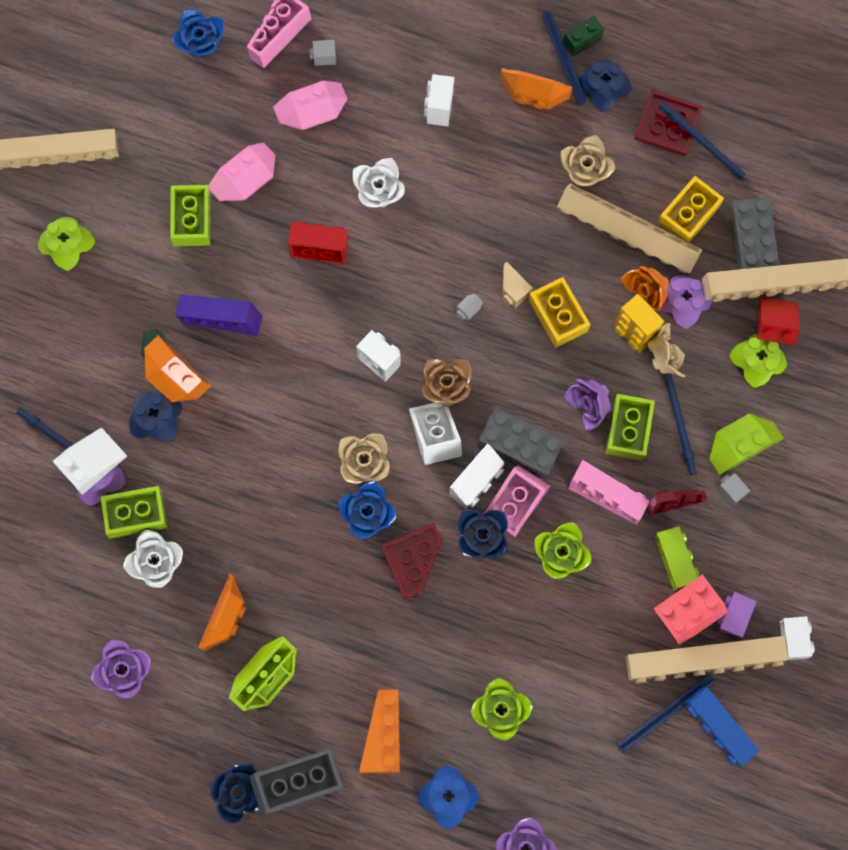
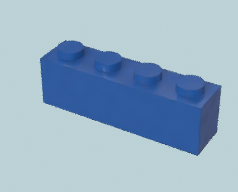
(722, 727)

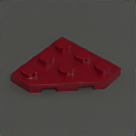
(668, 501)
(412, 558)

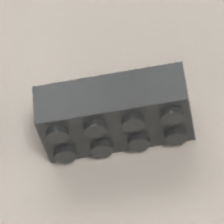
(753, 233)
(521, 443)
(295, 782)

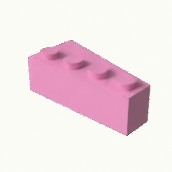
(278, 29)

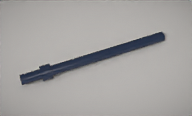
(675, 116)
(34, 421)
(688, 454)

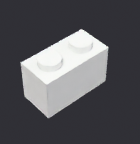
(797, 637)

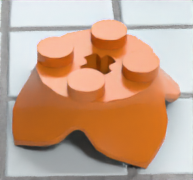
(648, 285)

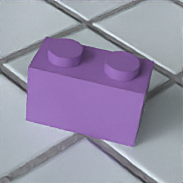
(738, 615)

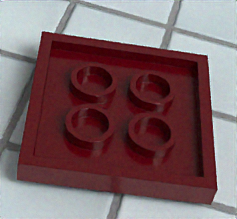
(657, 128)

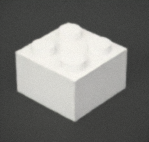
(439, 100)
(378, 355)

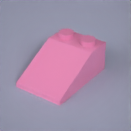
(519, 497)

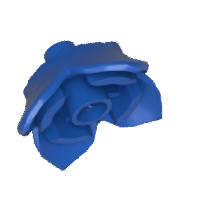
(194, 24)
(368, 496)
(448, 813)

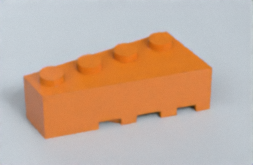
(382, 742)

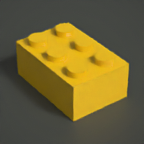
(690, 210)
(559, 312)
(638, 323)

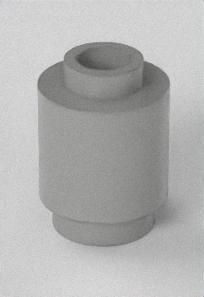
(468, 307)

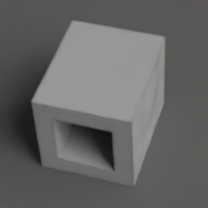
(323, 52)
(733, 489)

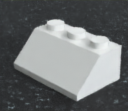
(477, 478)

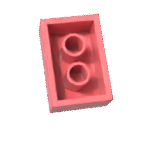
(691, 610)

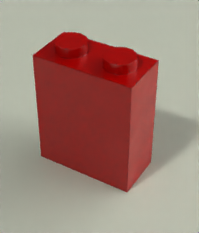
(777, 321)

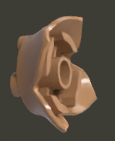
(455, 375)

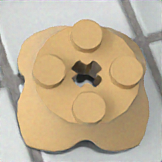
(589, 151)
(667, 356)
(372, 447)

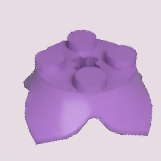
(685, 312)
(592, 399)
(110, 483)
(114, 656)
(525, 832)

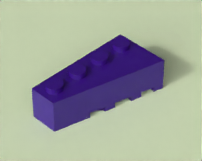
(219, 314)

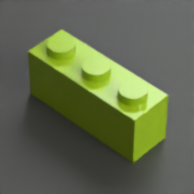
(676, 557)

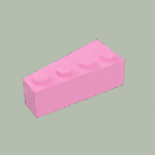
(608, 493)

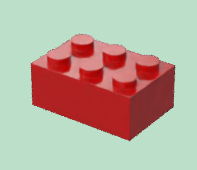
(318, 242)

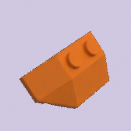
(533, 89)
(172, 373)
(225, 616)

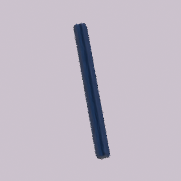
(564, 58)
(664, 714)

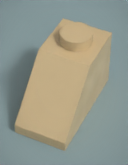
(514, 287)

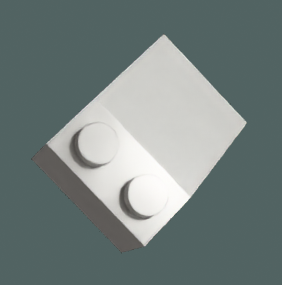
(435, 433)
(89, 460)

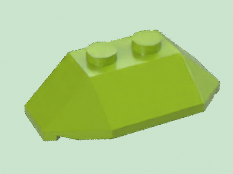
(742, 441)
(264, 675)

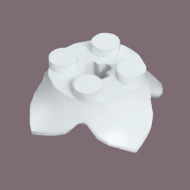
(384, 173)
(151, 545)

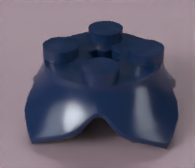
(604, 94)
(161, 428)
(493, 523)
(231, 806)

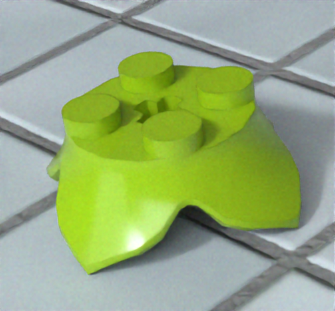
(65, 253)
(758, 371)
(568, 538)
(501, 693)

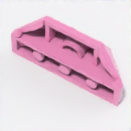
(311, 105)
(244, 173)

